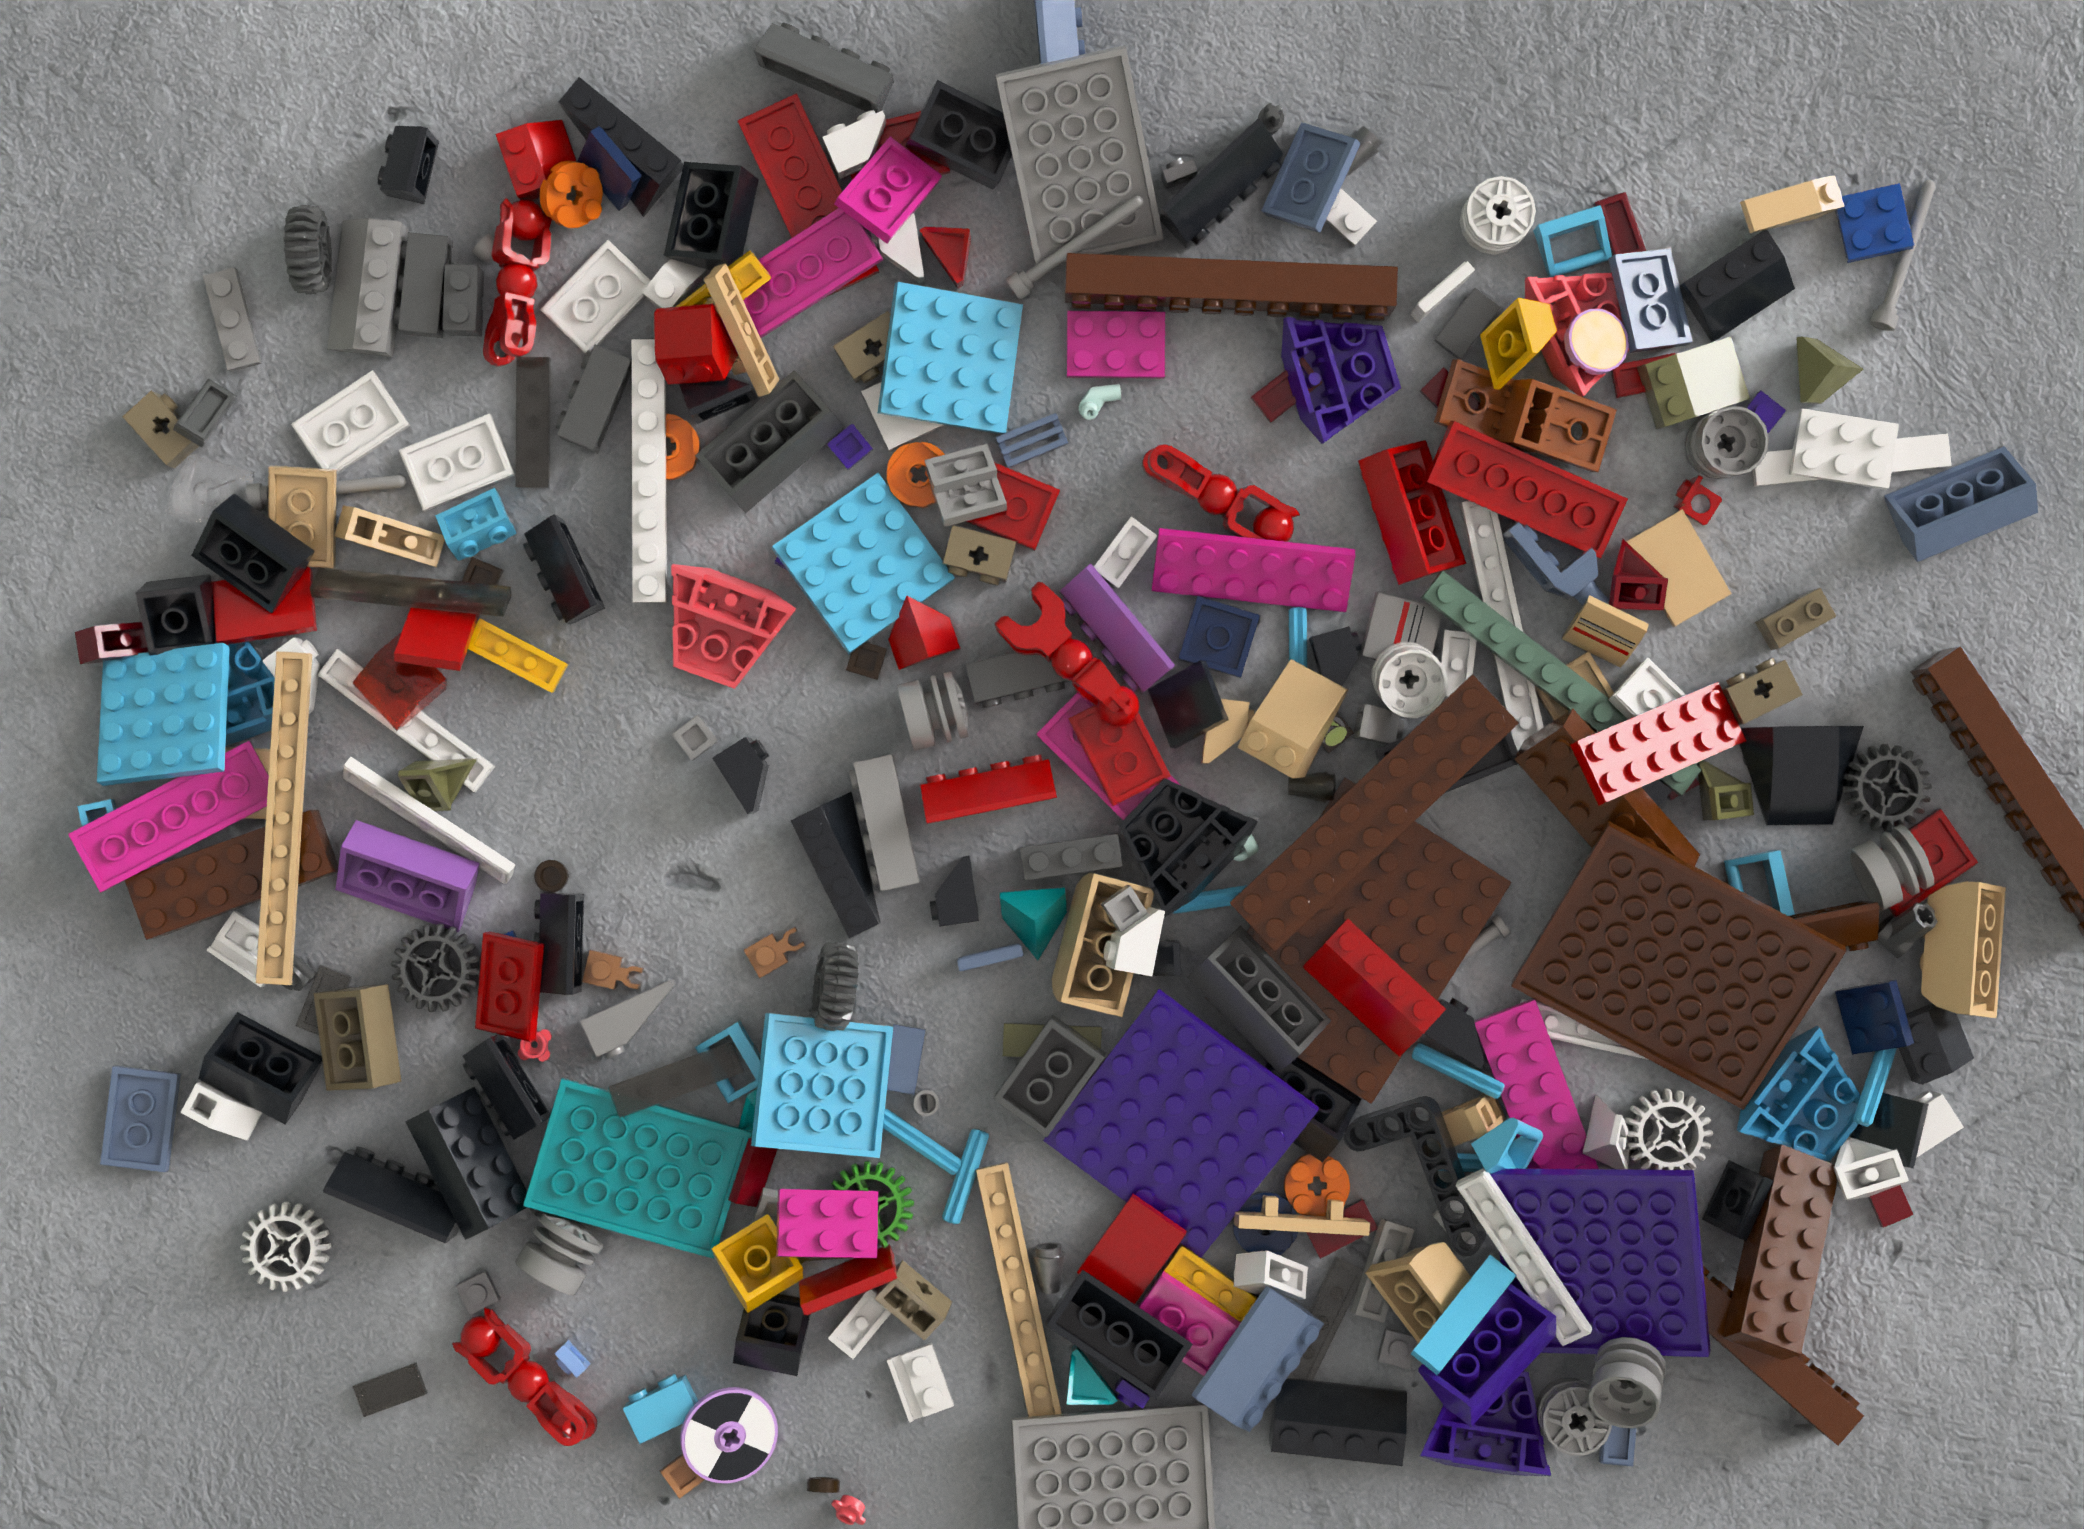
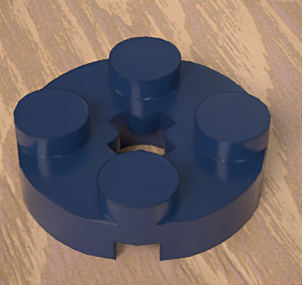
(1253, 1239)

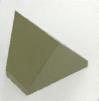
(1821, 370)
(436, 781)
(1723, 794)

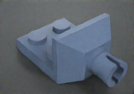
(1571, 581)

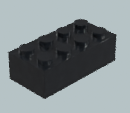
(469, 1163)

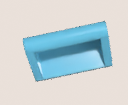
(1567, 224)
(1775, 878)
(747, 1050)
(1500, 1152)

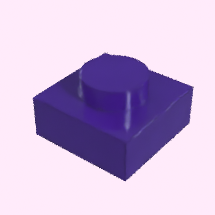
(1766, 409)
(850, 446)
(1130, 1393)

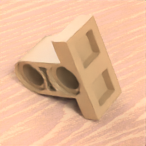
(1473, 1119)

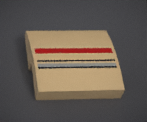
(1605, 631)

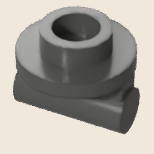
(301, 974)

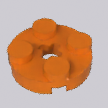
(588, 194)
(687, 446)
(900, 477)
(1302, 1174)

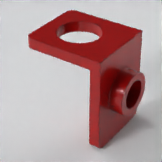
(1685, 495)

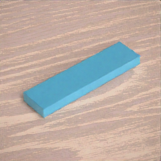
(1463, 1314)

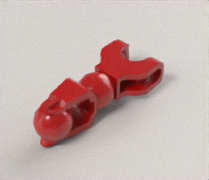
(516, 281)
(1219, 495)
(1070, 657)
(525, 1379)

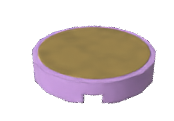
(1596, 341)

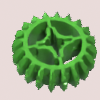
(895, 1195)

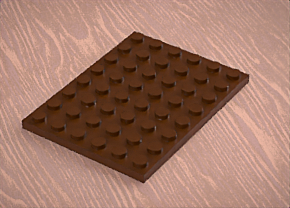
(1422, 909)
(1677, 965)

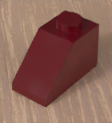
(110, 642)

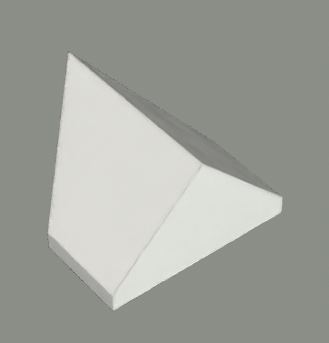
(1607, 1137)
(1867, 1169)

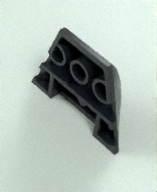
(1799, 770)
(1183, 841)

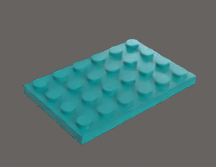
(637, 1175)

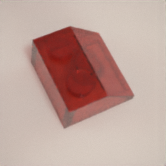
(397, 687)

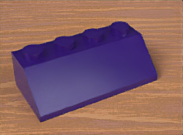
(1493, 1355)

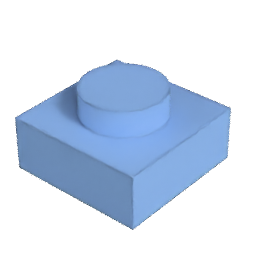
(571, 1359)

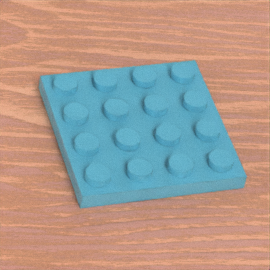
(950, 358)
(862, 562)
(163, 715)
(822, 1087)

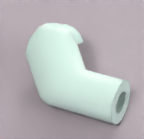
(1096, 397)

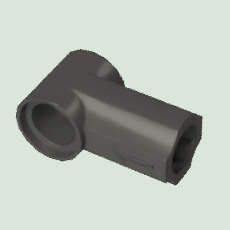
(1901, 932)

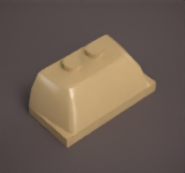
(1964, 949)
(1080, 967)
(1420, 1285)

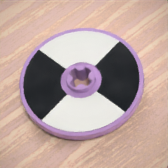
(732, 1458)

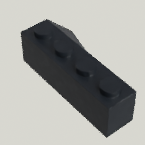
(650, 158)
(838, 856)

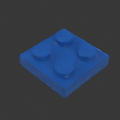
(1874, 223)

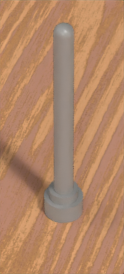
(1024, 281)
(1886, 315)
(258, 495)

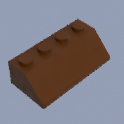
(1847, 924)

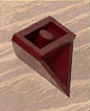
(1636, 582)

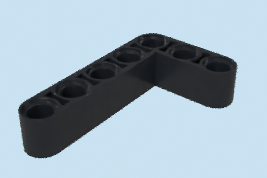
(1430, 1160)

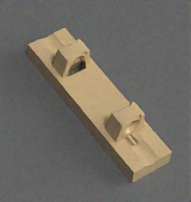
(751, 351)
(1331, 1223)

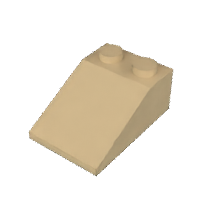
(1293, 720)

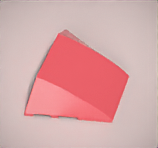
(1567, 299)
(722, 623)

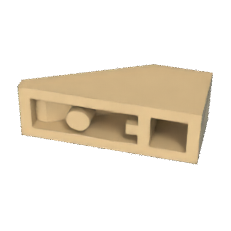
(1792, 204)
(389, 535)

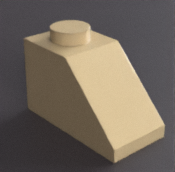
(1229, 732)

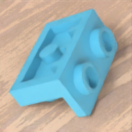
(475, 524)

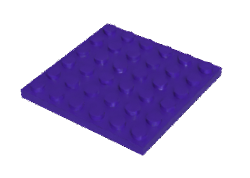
(1181, 1121)
(1622, 1251)

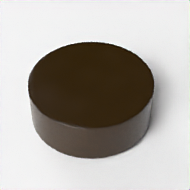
(551, 876)
(823, 1484)

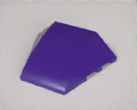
(1349, 361)
(1499, 1442)

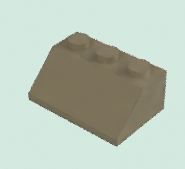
(357, 1037)

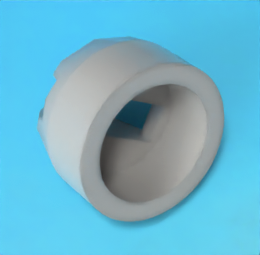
(484, 248)
(931, 1102)

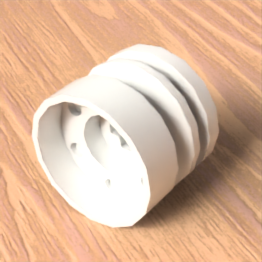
(1479, 215)
(1422, 692)

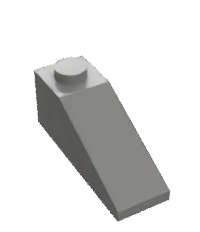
(620, 1023)

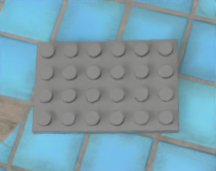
(1079, 151)
(1114, 1469)

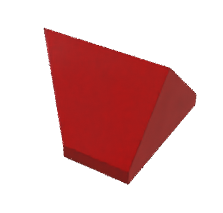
(950, 249)
(921, 634)

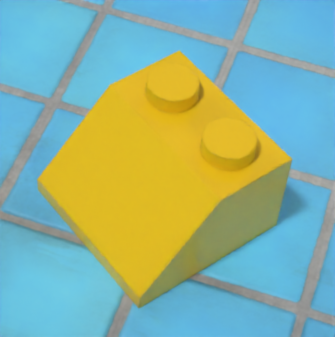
(1516, 338)
(752, 1264)

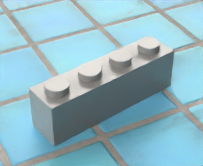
(886, 823)

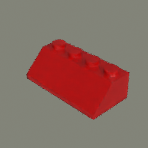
(1411, 512)
(988, 790)
(1374, 987)

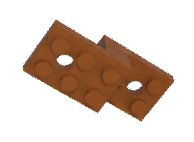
(1527, 415)

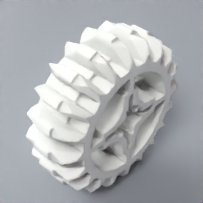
(1679, 1124)
(295, 1258)

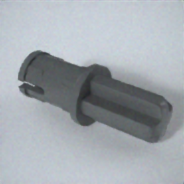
(1272, 117)

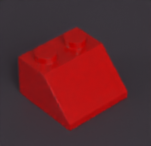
(532, 152)
(692, 344)

